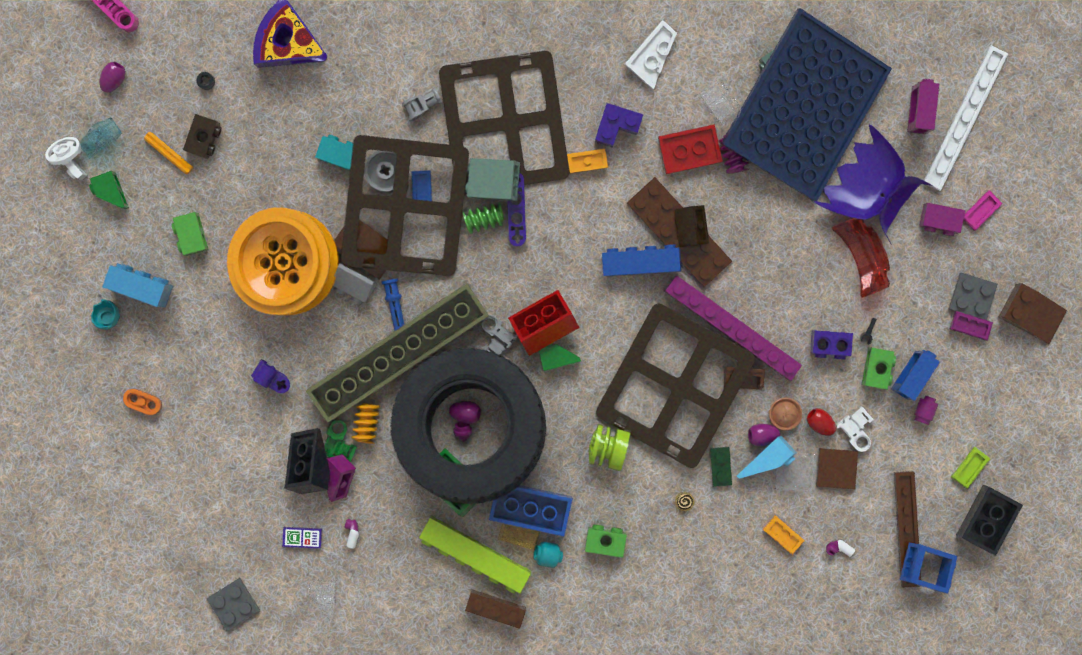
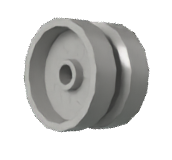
(375, 169)

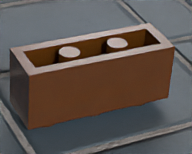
(495, 609)

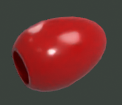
(821, 422)

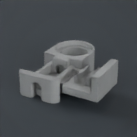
(501, 338)

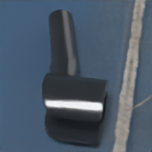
(868, 332)

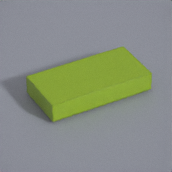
(970, 467)

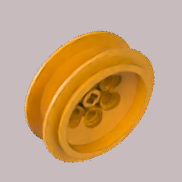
(255, 243)

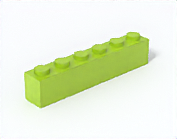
(475, 554)

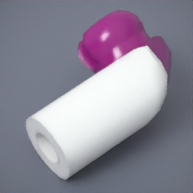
(354, 533)
(838, 546)

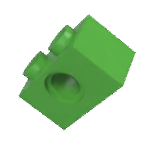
(870, 376)
(614, 548)

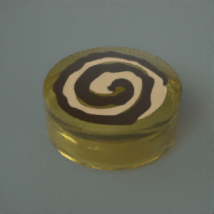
(684, 501)

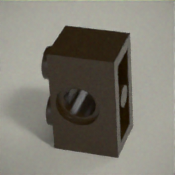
(202, 125)

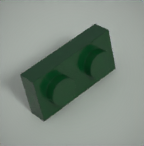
(720, 466)

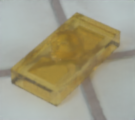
(519, 536)

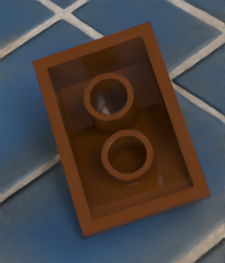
(367, 241)
(1032, 312)

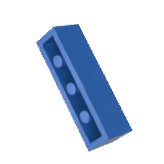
(641, 261)

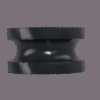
(199, 80)

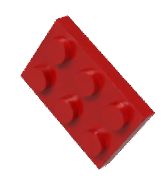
(690, 149)

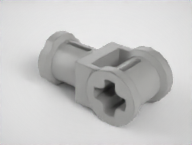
(421, 104)

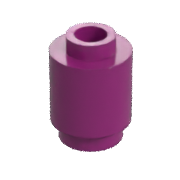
(926, 410)

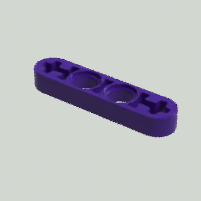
(520, 208)

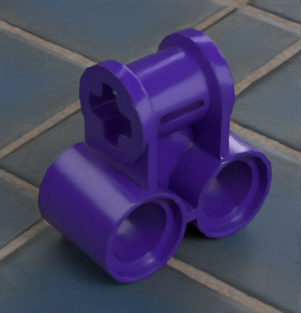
(268, 376)

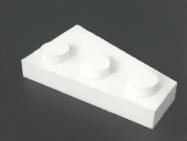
(651, 54)

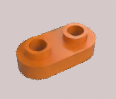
(142, 402)

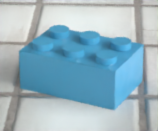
(138, 285)

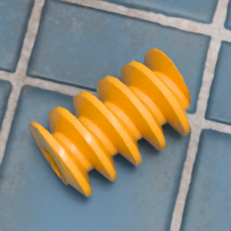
(365, 423)

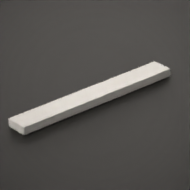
(965, 117)

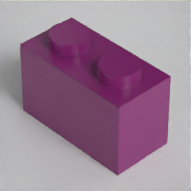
(941, 218)

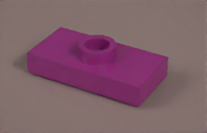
(971, 325)

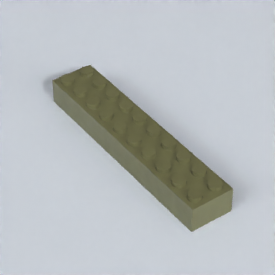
(397, 352)

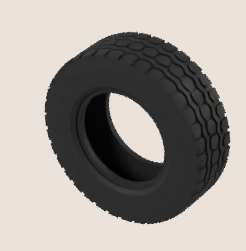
(430, 387)

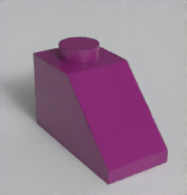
(340, 477)

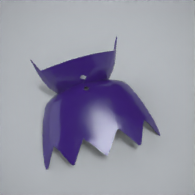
(877, 172)

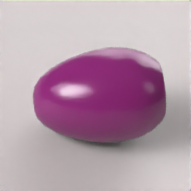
(111, 77)
(465, 412)
(762, 434)

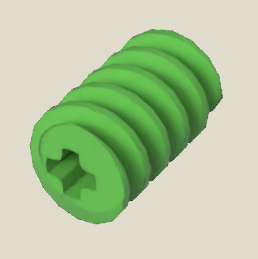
(484, 218)

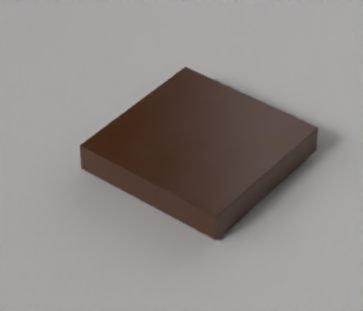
(837, 468)

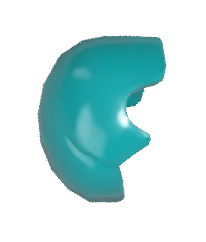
(105, 315)

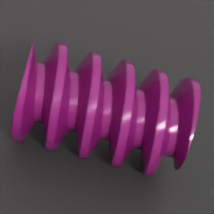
(734, 160)

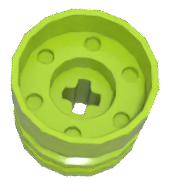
(609, 447)

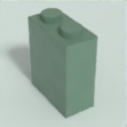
(493, 179)

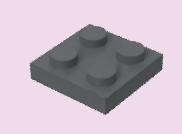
(973, 296)
(233, 604)

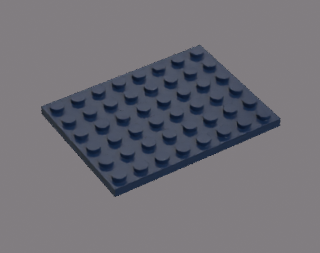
(806, 105)

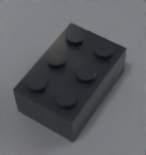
(989, 519)

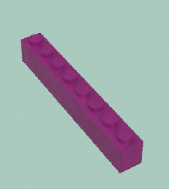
(733, 328)

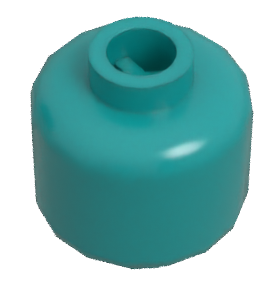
(548, 554)

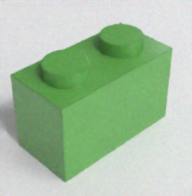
(190, 234)

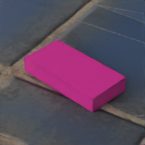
(982, 210)

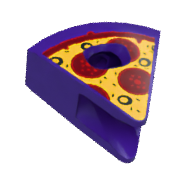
(285, 39)

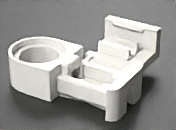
(852, 427)

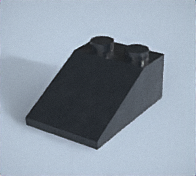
(307, 463)

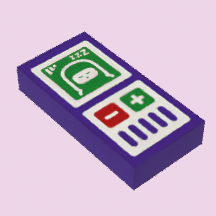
(302, 537)

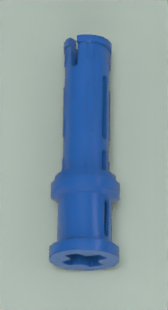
(391, 298)

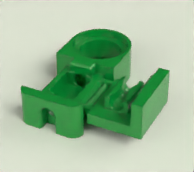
(333, 445)

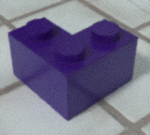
(616, 119)

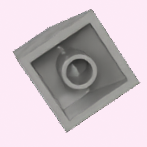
(353, 283)

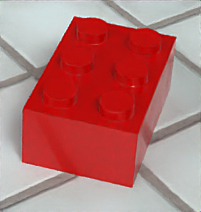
(543, 322)

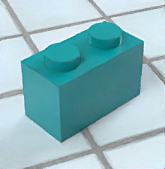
(335, 152)

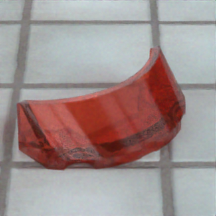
(868, 254)

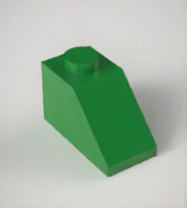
(108, 188)
(556, 356)

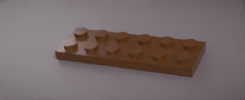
(657, 211)

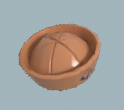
(785, 414)

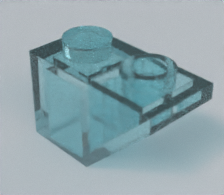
(99, 137)

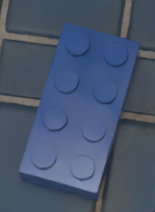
(533, 510)

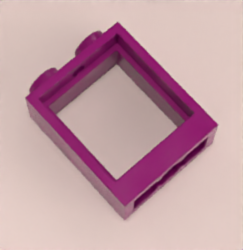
(923, 107)

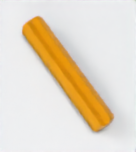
(168, 153)

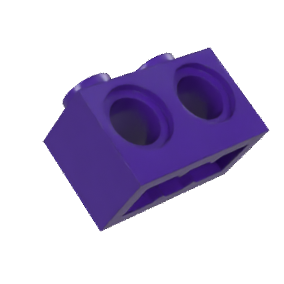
(831, 340)

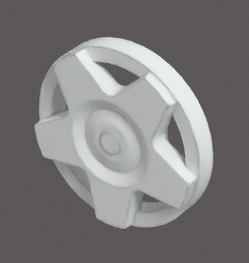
(63, 150)

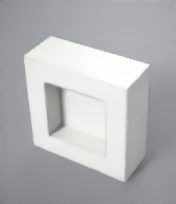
(75, 170)

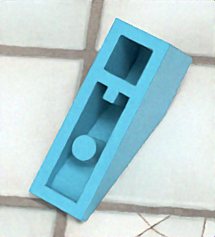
(774, 456)

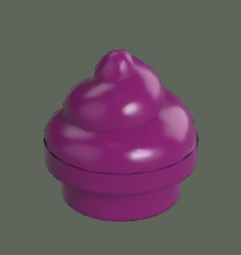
(462, 431)

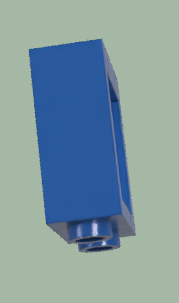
(915, 374)
(911, 571)

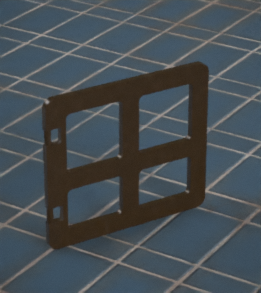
(510, 121)
(399, 205)
(680, 387)

